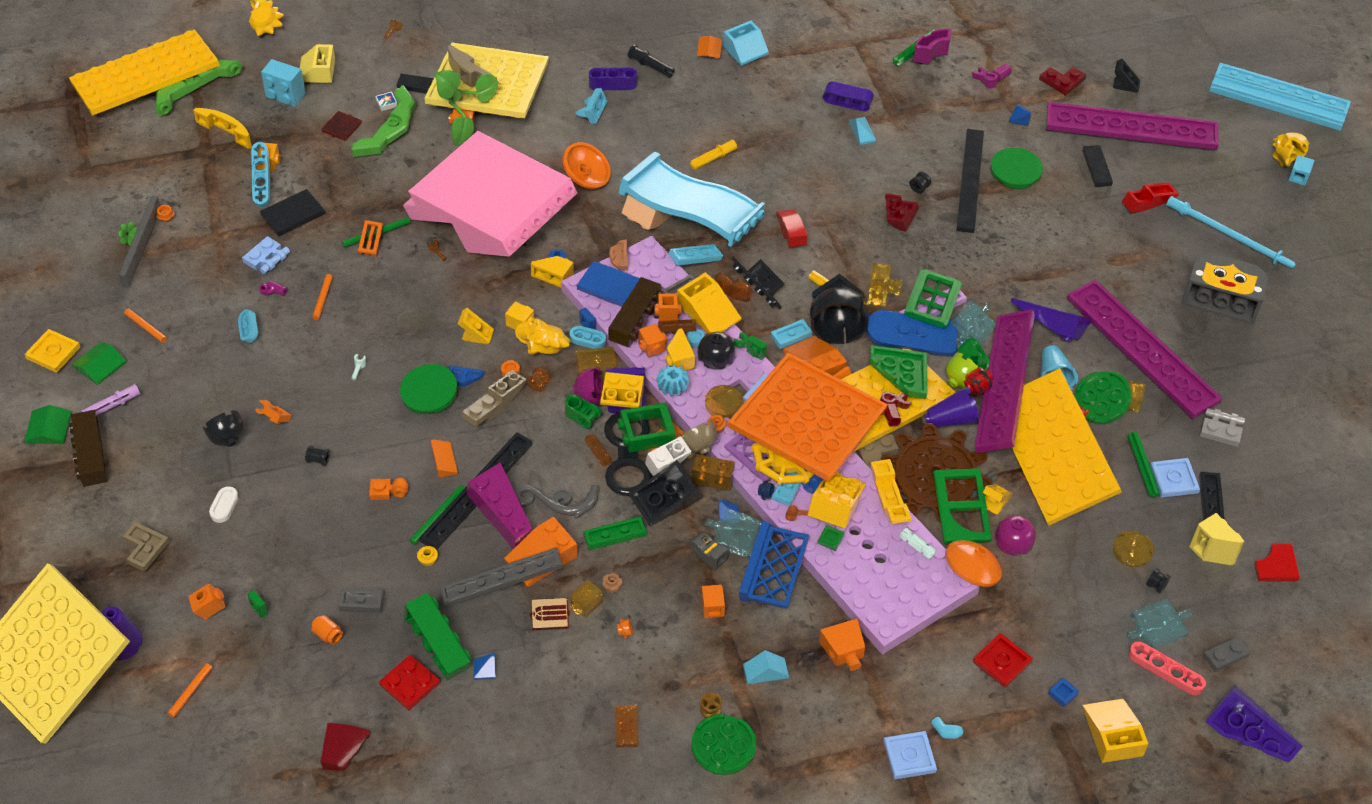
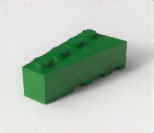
(437, 636)

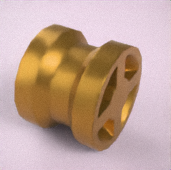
(709, 700)

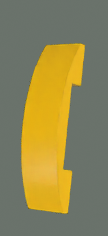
(210, 118)
(889, 493)

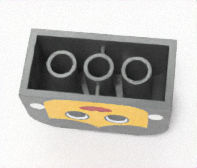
(1226, 287)

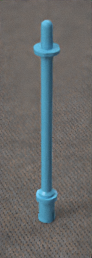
(1185, 209)

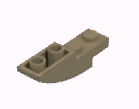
(464, 66)
(497, 399)

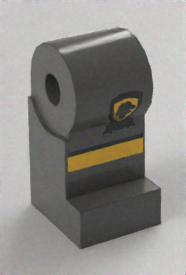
(709, 550)

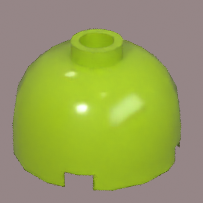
(957, 369)

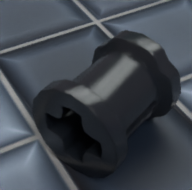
(317, 455)

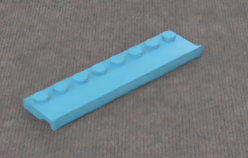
(1280, 96)

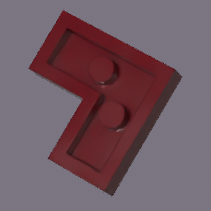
(1063, 83)

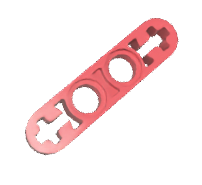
(1165, 670)

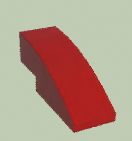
(1149, 197)
(792, 227)

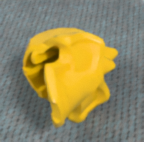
(264, 17)
(1288, 147)
(541, 337)

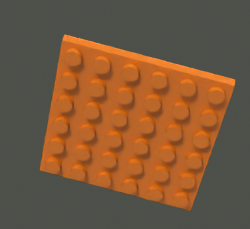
(807, 416)

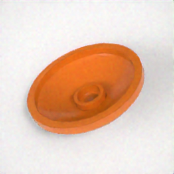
(586, 165)
(973, 563)

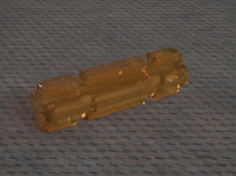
(598, 449)

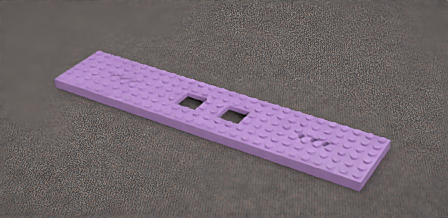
(886, 597)

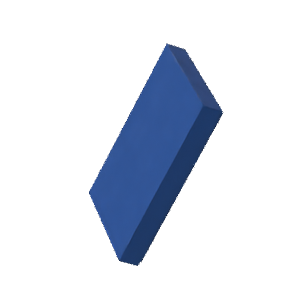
(607, 283)

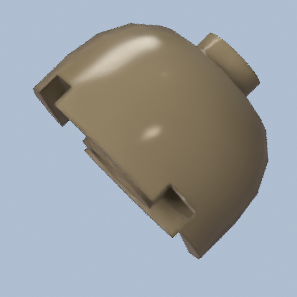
(700, 437)

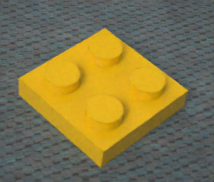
(52, 350)

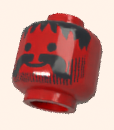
(978, 381)

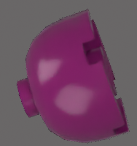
(589, 385)
(1015, 535)

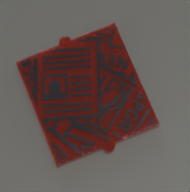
(341, 125)

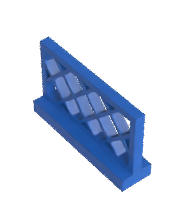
(757, 560)

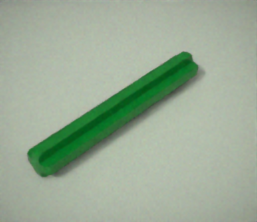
(907, 53)
(1143, 464)

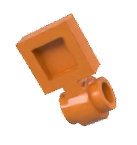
(382, 488)

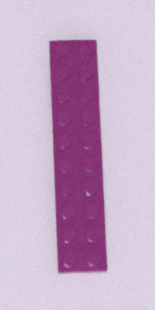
(1132, 125)
(1144, 349)
(1008, 367)

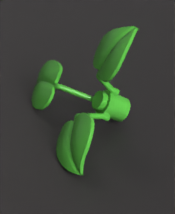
(447, 86)

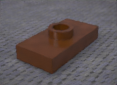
(674, 325)

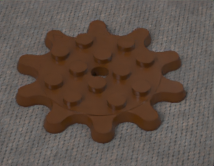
(932, 453)

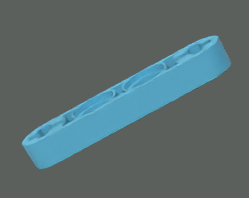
(260, 174)

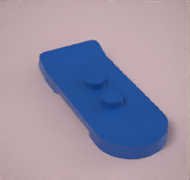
(901, 331)

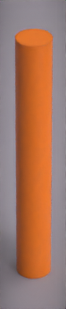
(322, 297)
(145, 325)
(189, 690)

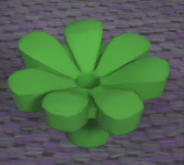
(127, 233)

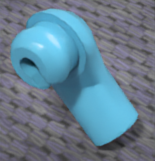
(947, 731)

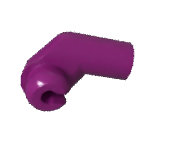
(272, 287)

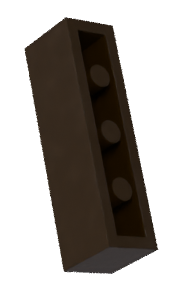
(634, 312)
(88, 448)

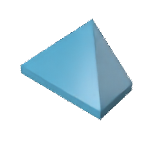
(862, 130)

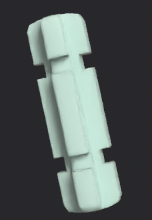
(917, 543)

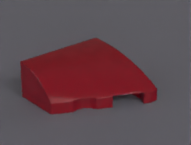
(900, 212)
(341, 745)

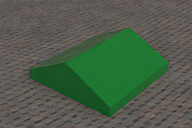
(99, 362)
(48, 425)

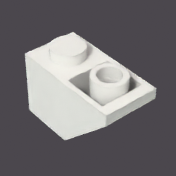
(666, 455)

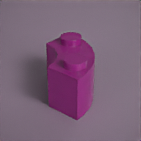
(932, 45)

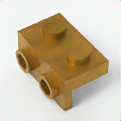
(713, 472)

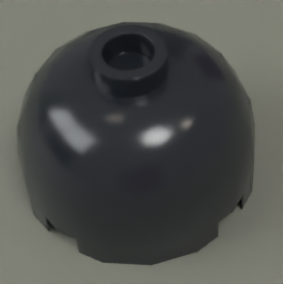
(716, 350)
(225, 429)

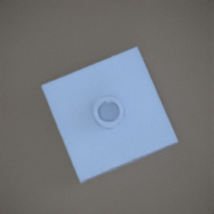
(1175, 477)
(909, 755)

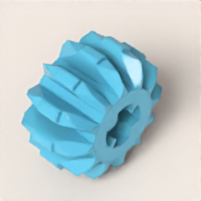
(672, 380)

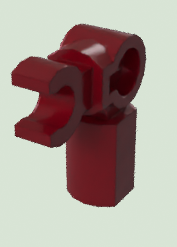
(894, 401)

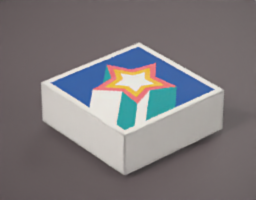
(386, 101)

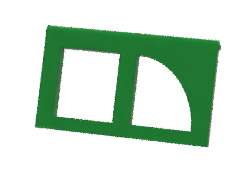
(950, 528)

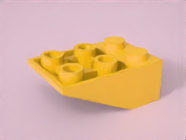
(707, 304)
(836, 500)
(1115, 730)

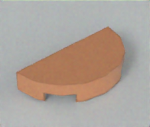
(618, 255)

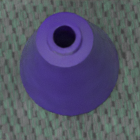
(954, 410)
(127, 628)

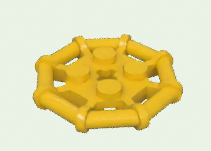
(780, 465)

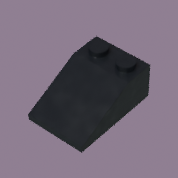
(665, 494)

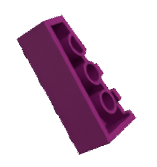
(499, 504)

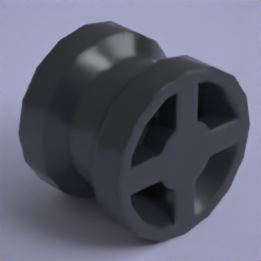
(920, 182)
(1158, 580)

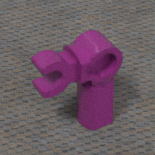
(990, 78)

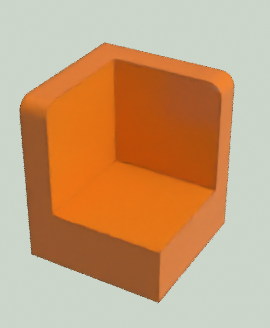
(709, 47)
(713, 601)

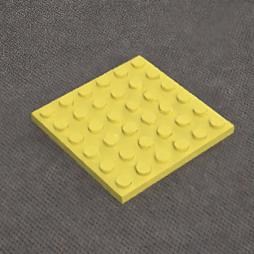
(516, 75)
(53, 652)

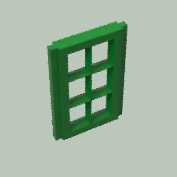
(916, 294)

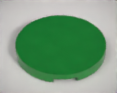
(1016, 167)
(428, 389)
(1104, 395)
(723, 744)

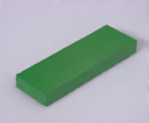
(614, 533)

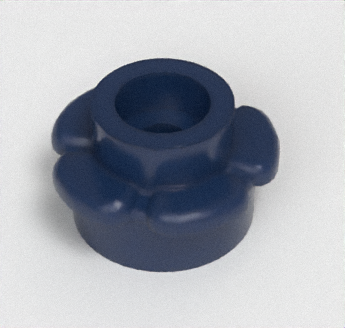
(766, 490)

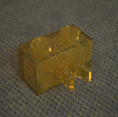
(881, 284)

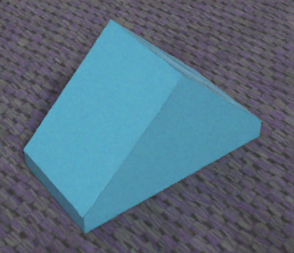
(765, 668)

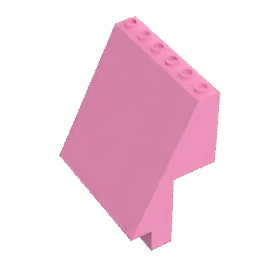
(490, 195)

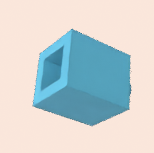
(1301, 170)

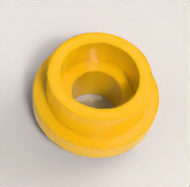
(430, 559)

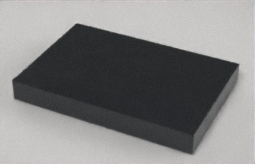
(292, 212)

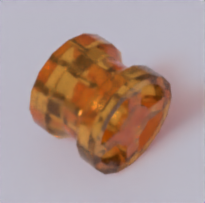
(538, 379)

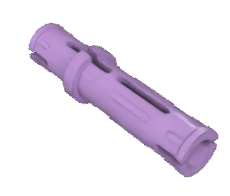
(131, 392)

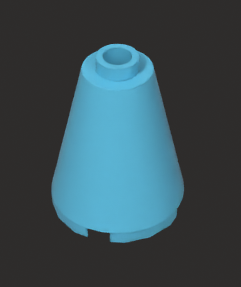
(1053, 359)

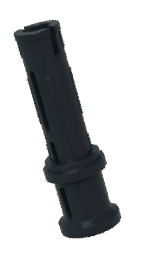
(645, 58)

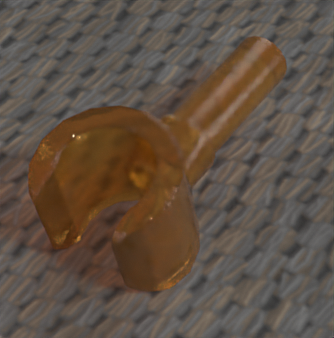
(394, 26)
(434, 248)
(793, 511)

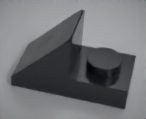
(1125, 77)

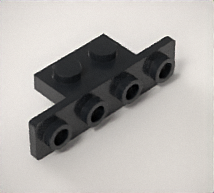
(764, 278)

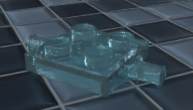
(973, 322)
(736, 532)
(1159, 624)

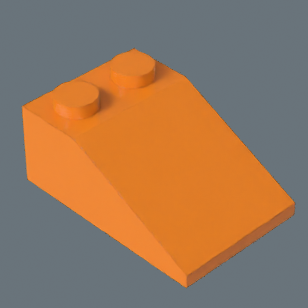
(818, 354)
(543, 538)

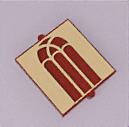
(549, 614)

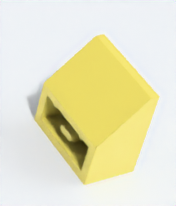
(318, 64)
(1216, 541)

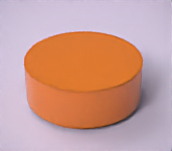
(508, 366)

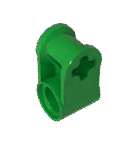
(974, 351)
(581, 410)

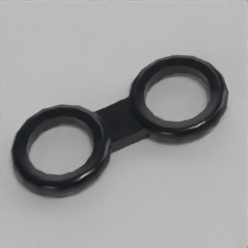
(624, 457)

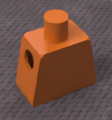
(844, 643)

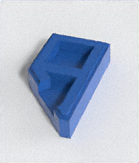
(466, 376)

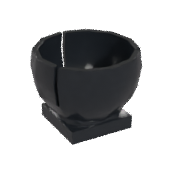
(838, 305)

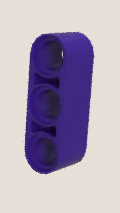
(613, 78)
(848, 96)

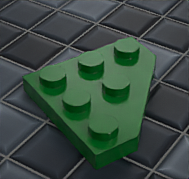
(902, 368)

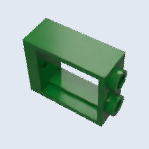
(646, 441)

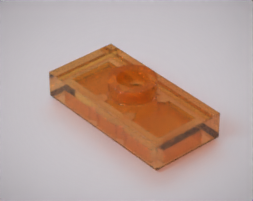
(626, 726)

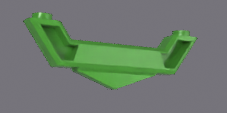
(169, 94)
(392, 129)

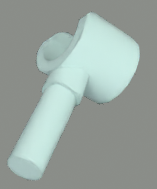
(358, 365)

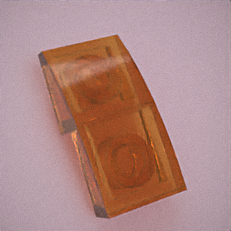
(735, 290)

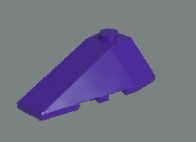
(1060, 322)
(1245, 721)

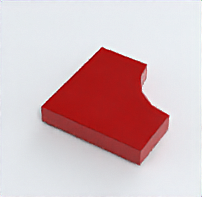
(1279, 565)

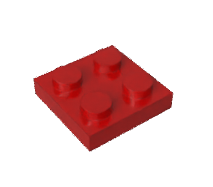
(1002, 660)
(409, 682)

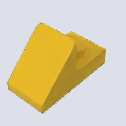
(475, 328)
(996, 497)

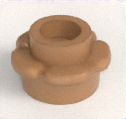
(612, 586)

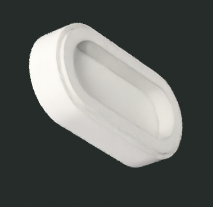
(223, 504)

